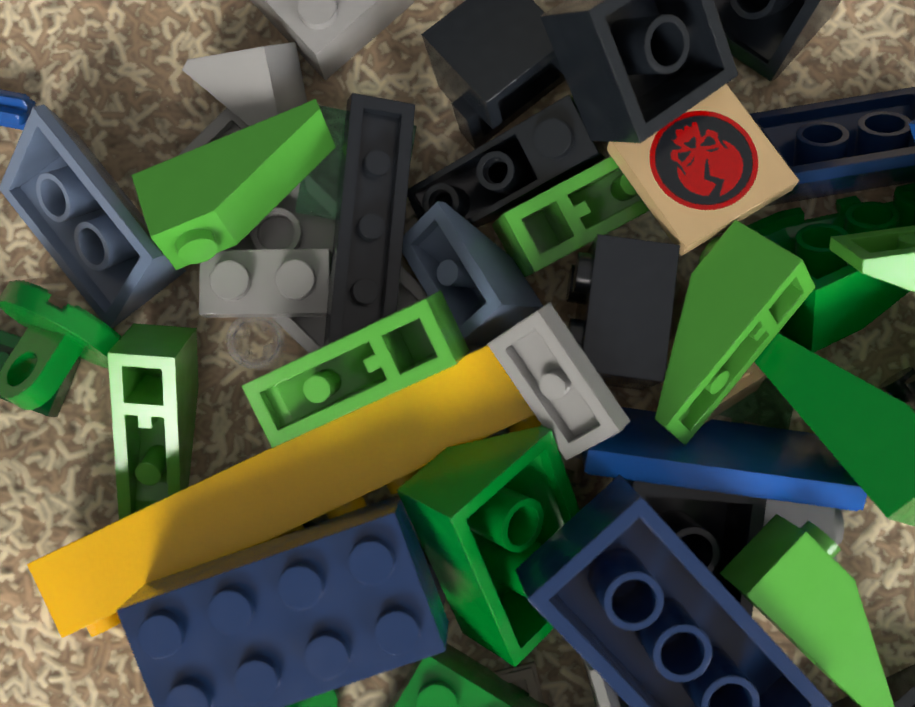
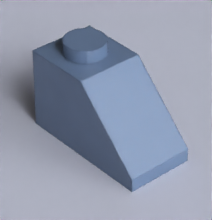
(471, 271)

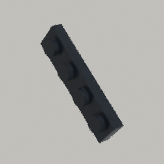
(369, 213)

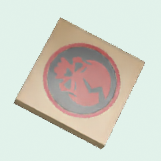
(705, 170)

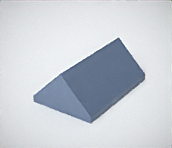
(84, 219)

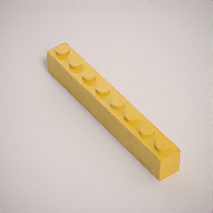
(279, 490)

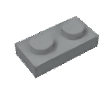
(265, 283)
(559, 382)

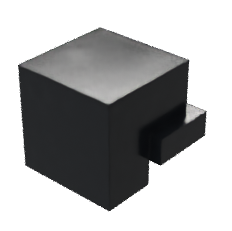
(492, 63)

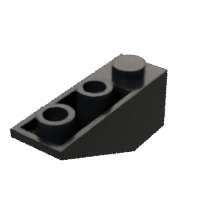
(513, 166)

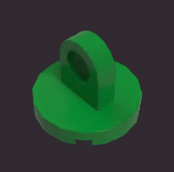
(49, 344)

